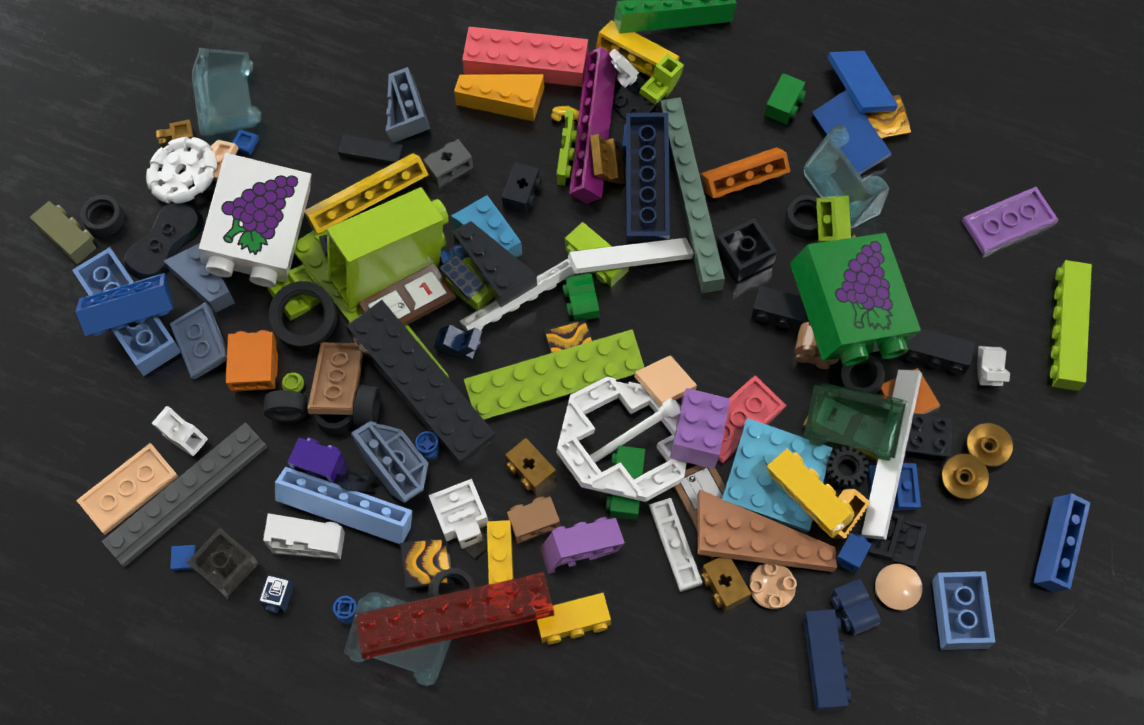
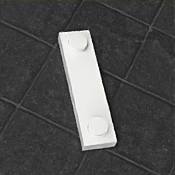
(675, 544)

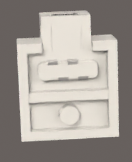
(460, 513)

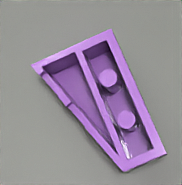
(581, 542)

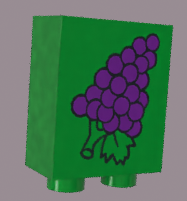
(855, 298)

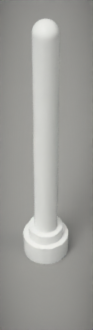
(669, 409)

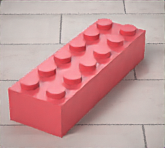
(513, 52)

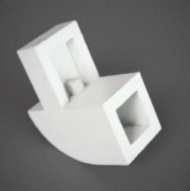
(992, 366)
(179, 432)

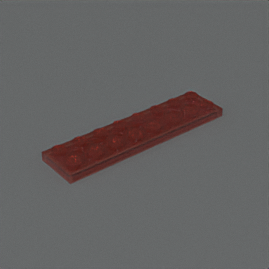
(454, 615)

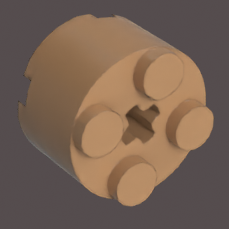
(807, 348)

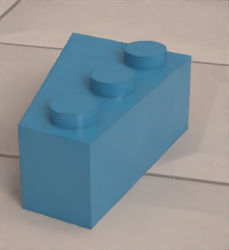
(489, 219)

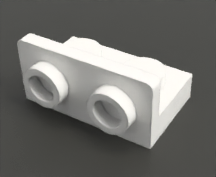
(627, 72)

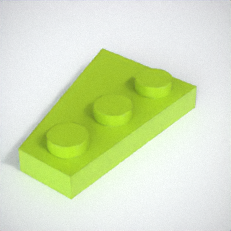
(567, 152)

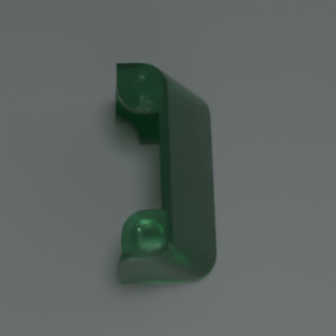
(856, 419)

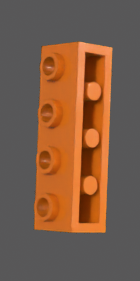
(745, 172)

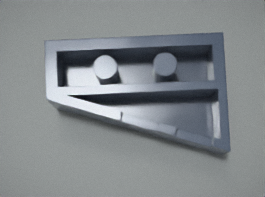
(405, 107)
(193, 275)

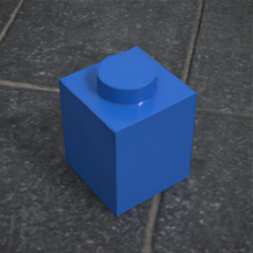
(853, 552)

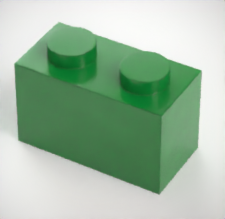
(785, 99)

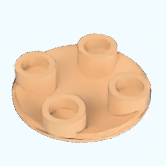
(772, 585)
(898, 587)

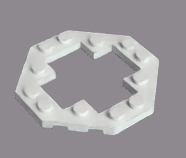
(615, 479)

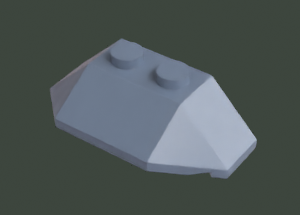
(392, 459)

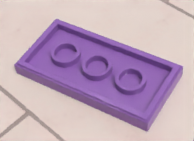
(1009, 220)

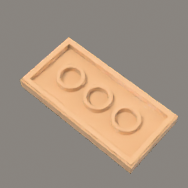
(127, 488)

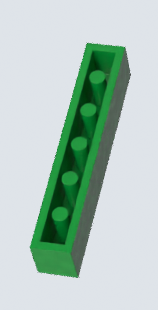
(665, 14)

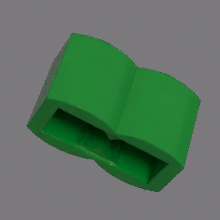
(582, 297)

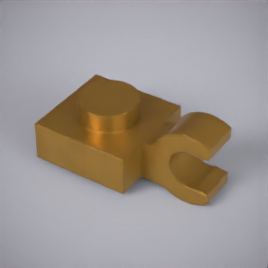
(176, 130)

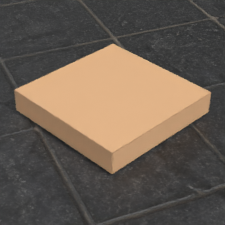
(664, 380)

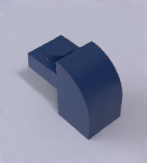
(457, 342)

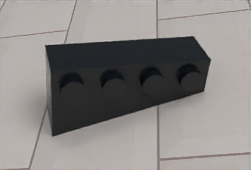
(495, 266)

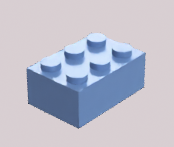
(963, 610)

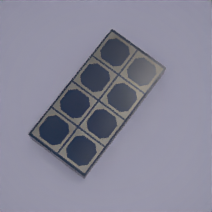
(461, 277)

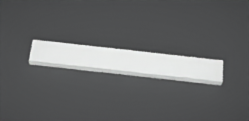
(888, 472)

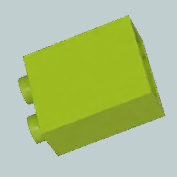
(385, 245)

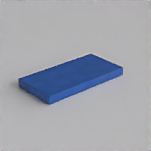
(862, 81)
(864, 144)

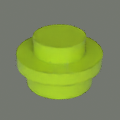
(293, 382)

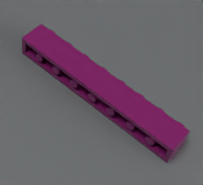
(593, 119)

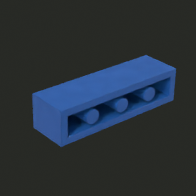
(1062, 543)

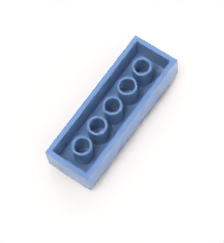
(146, 341)

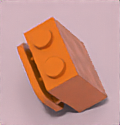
(251, 361)

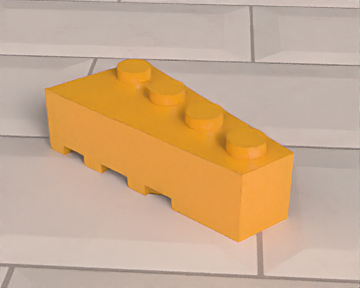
(501, 94)

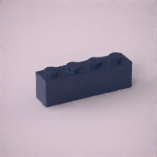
(825, 660)

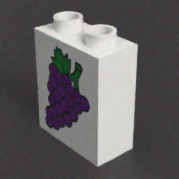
(254, 220)

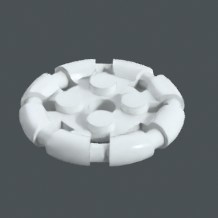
(175, 158)

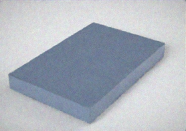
(200, 340)

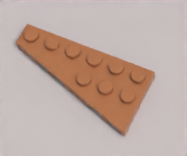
(743, 535)

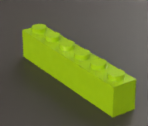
(1071, 325)

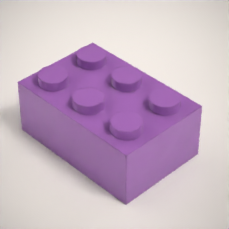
(700, 428)

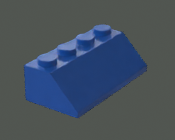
(124, 305)

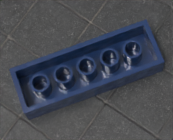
(647, 177)

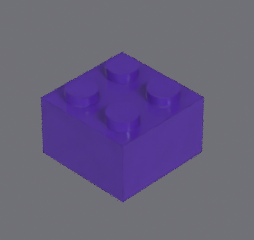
(317, 460)

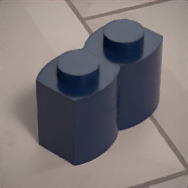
(856, 607)

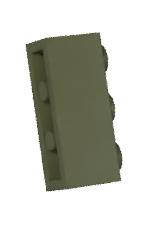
(64, 231)

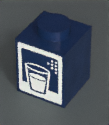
(276, 594)

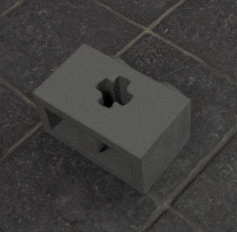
(448, 163)

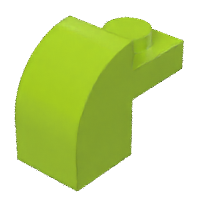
(663, 80)

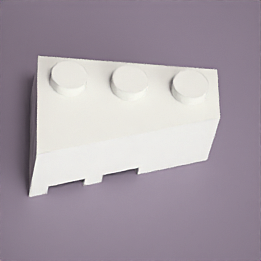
(303, 537)

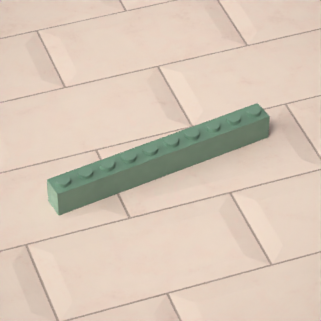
(692, 199)

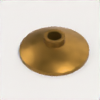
(996, 438)
(971, 467)

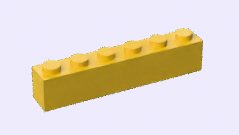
(365, 193)

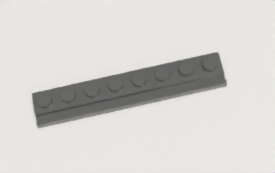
(184, 494)

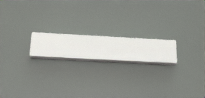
(630, 255)

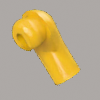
(559, 111)

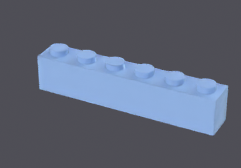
(342, 505)

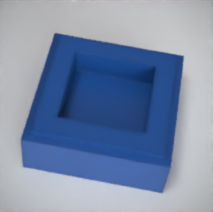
(245, 141)
(180, 556)

